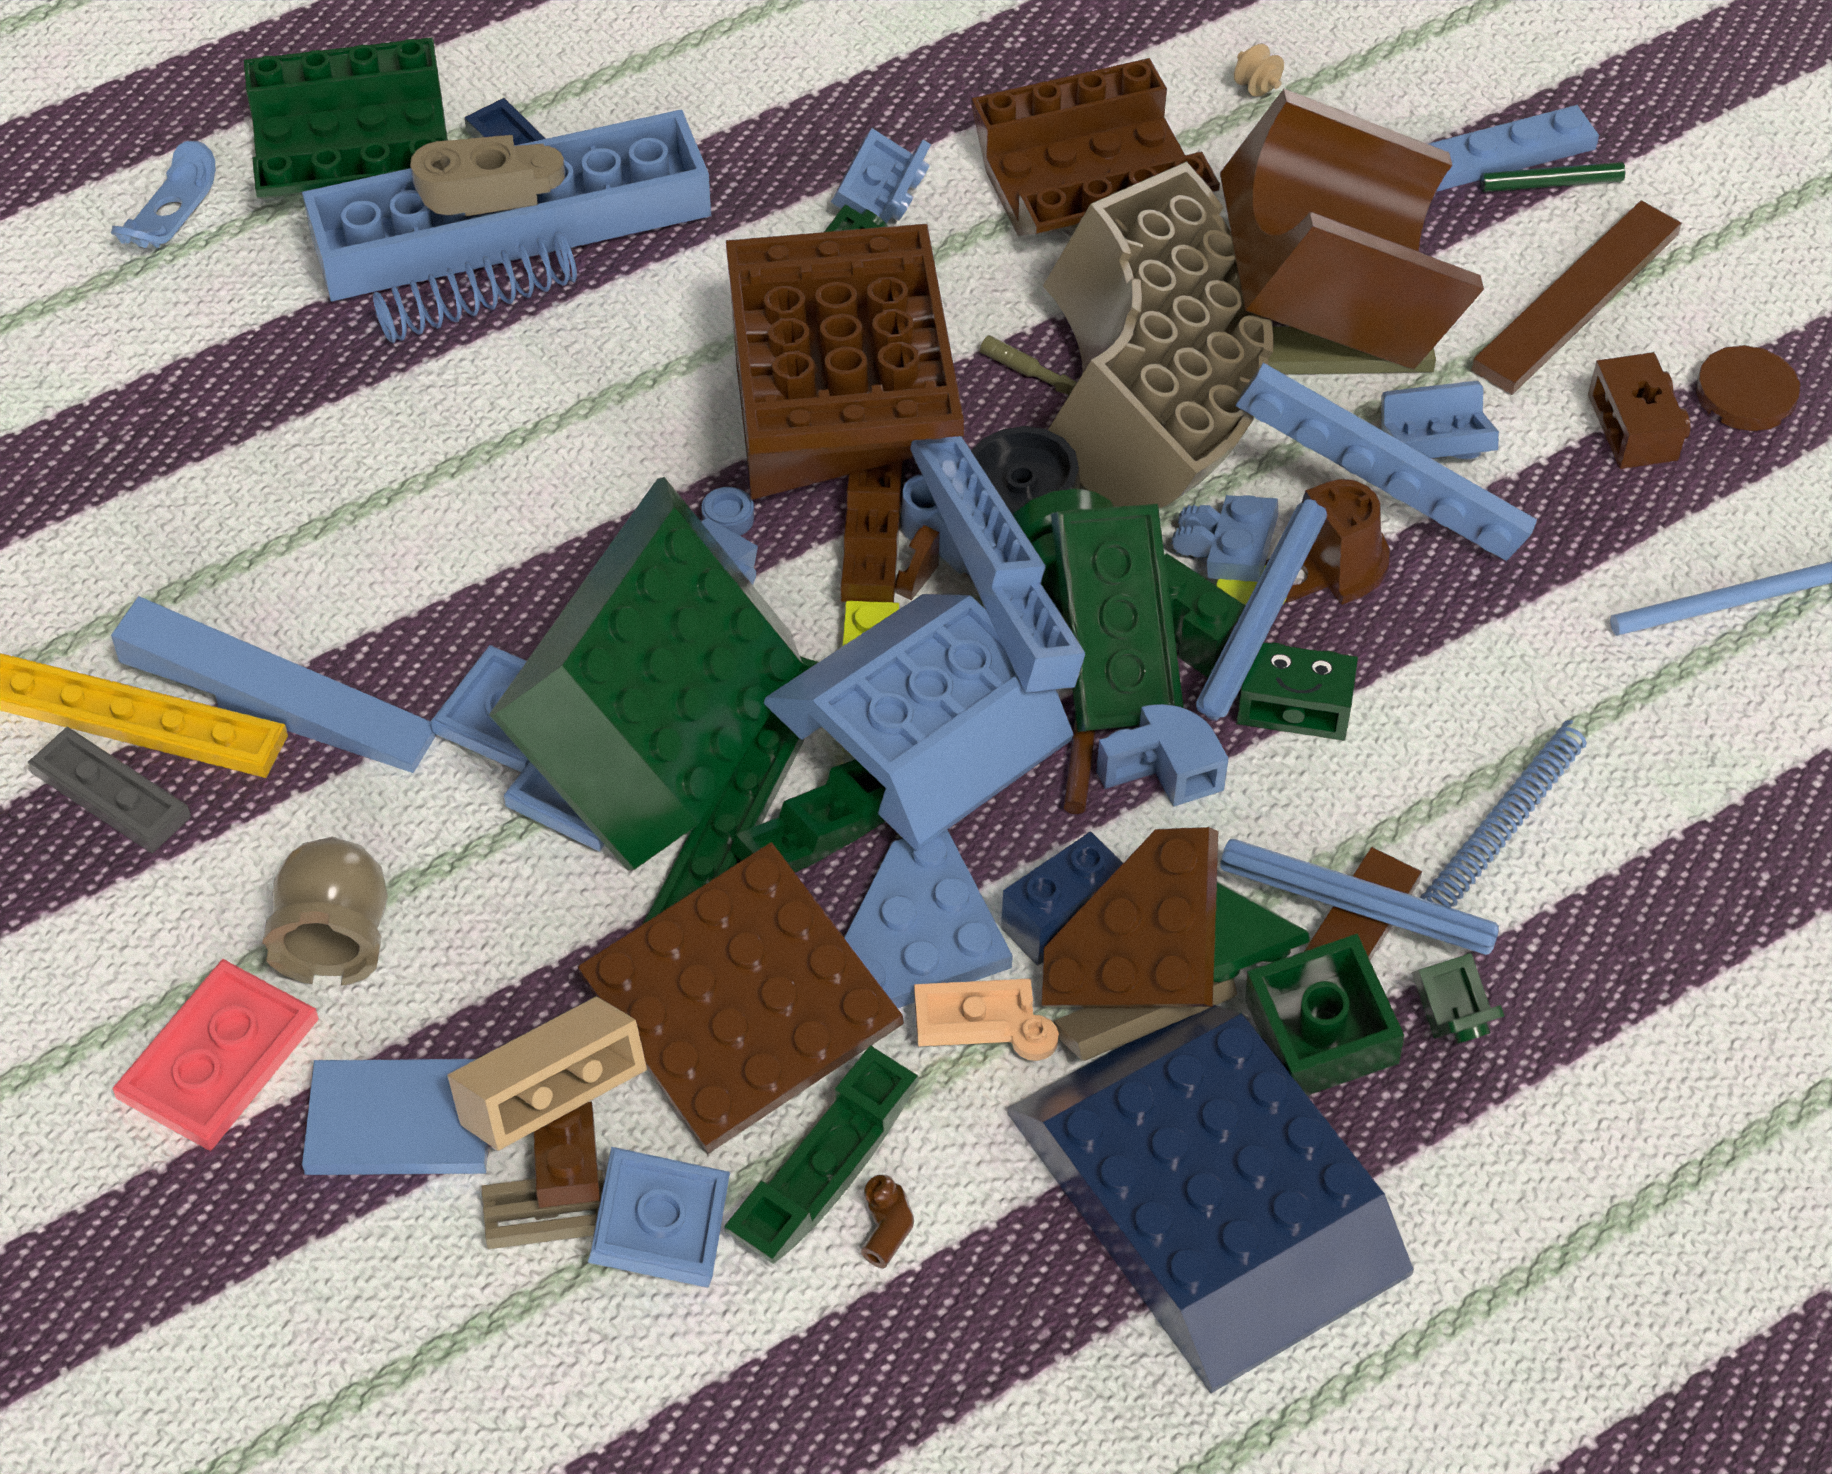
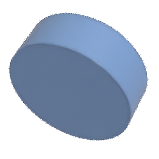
(729, 508)

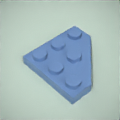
(926, 922)

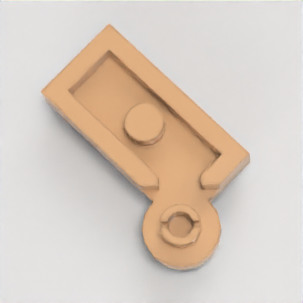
(983, 1014)

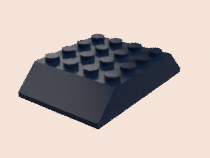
(1217, 1190)

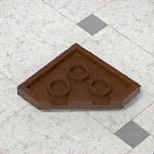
(1144, 932)

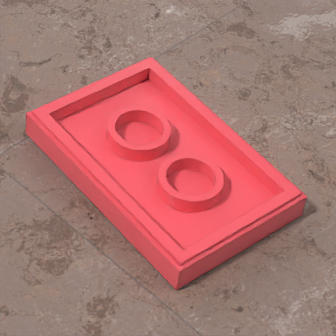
(216, 1054)

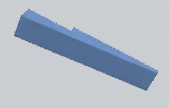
(1001, 566)
(269, 686)

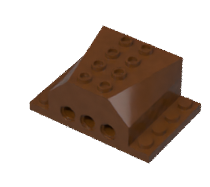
(838, 352)

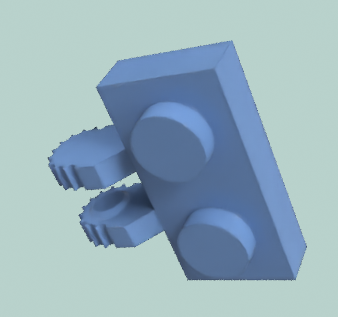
(1233, 540)

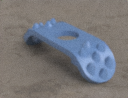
(186, 183)

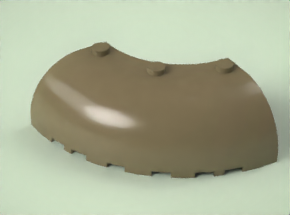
(1158, 338)

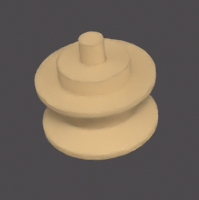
(1259, 70)

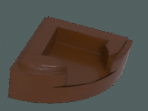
(922, 565)

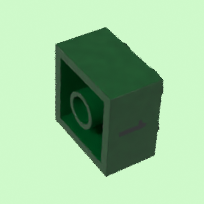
(1325, 1015)

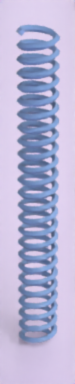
(1549, 747)

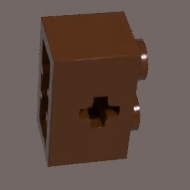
(1638, 410)

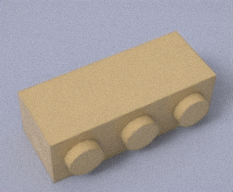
(547, 1072)

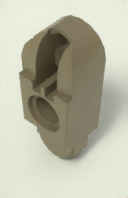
(484, 174)

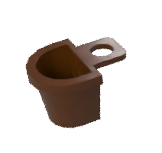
(1350, 548)

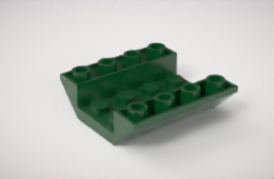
(341, 114)

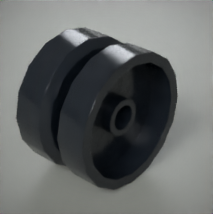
(1027, 464)

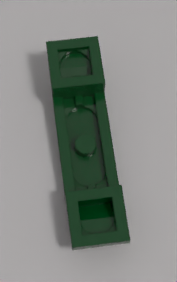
(827, 1160)

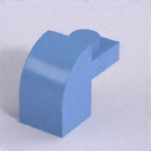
(1172, 745)

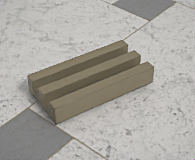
(520, 1201)

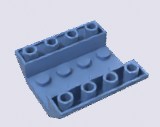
(928, 712)

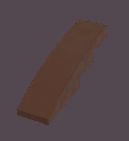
(872, 534)

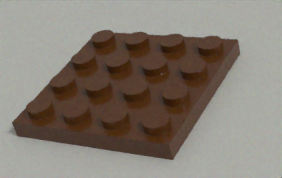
(742, 996)

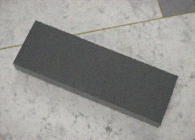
(109, 789)

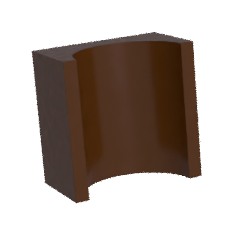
(1332, 231)

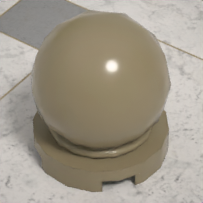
(326, 912)

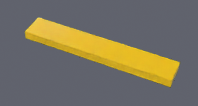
(139, 716)

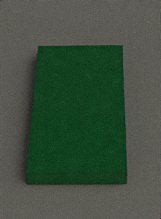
(1118, 612)

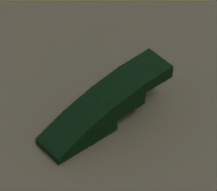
(819, 819)

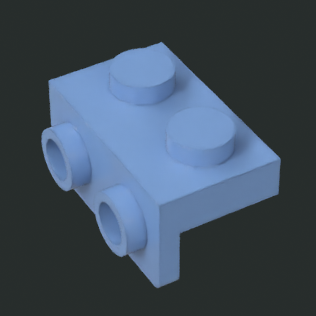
(882, 177)
(1440, 420)

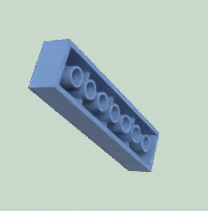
(614, 185)

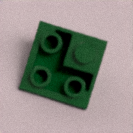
(1249, 934)

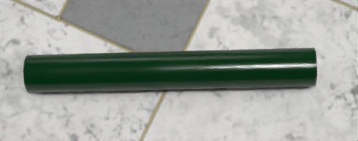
(1552, 177)

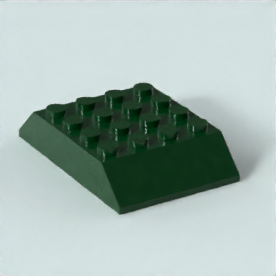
(650, 681)

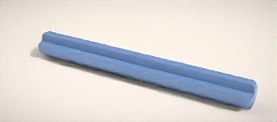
(1261, 610)
(1360, 896)

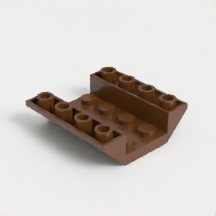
(1076, 142)

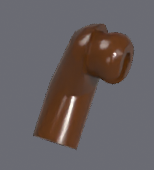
(892, 1219)

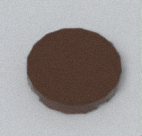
(1748, 387)

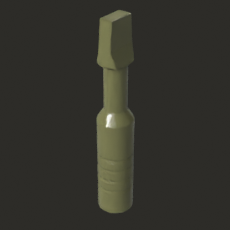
(1024, 364)

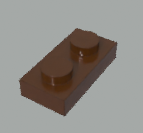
(567, 1159)

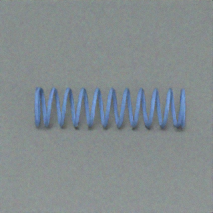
(386, 320)

